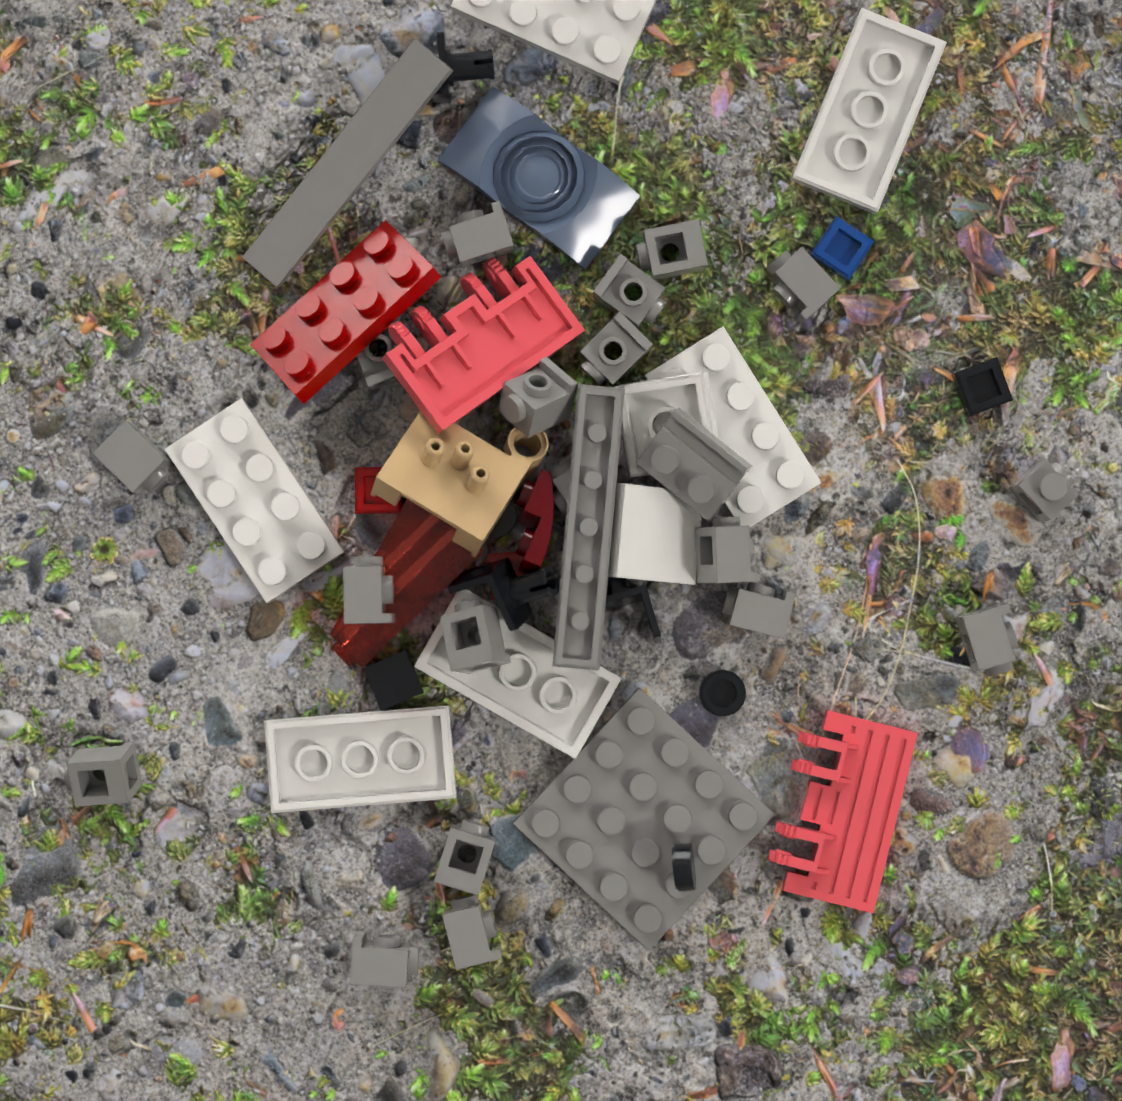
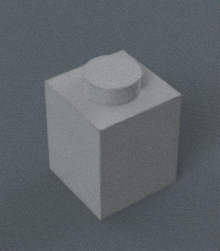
(133, 459)

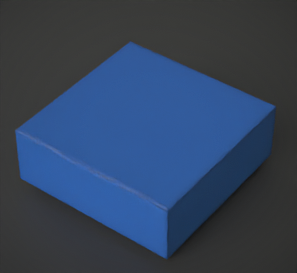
(842, 248)

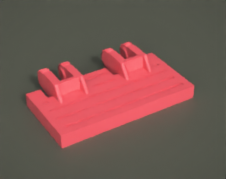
(485, 342)
(852, 812)

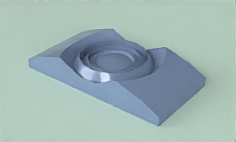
(539, 177)

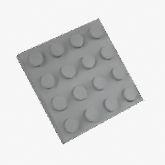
(626, 806)

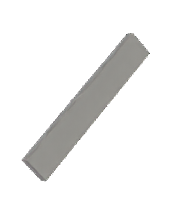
(347, 163)
(588, 527)

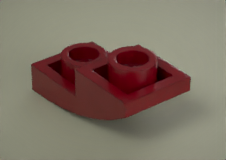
(537, 514)

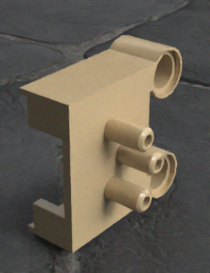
(458, 476)

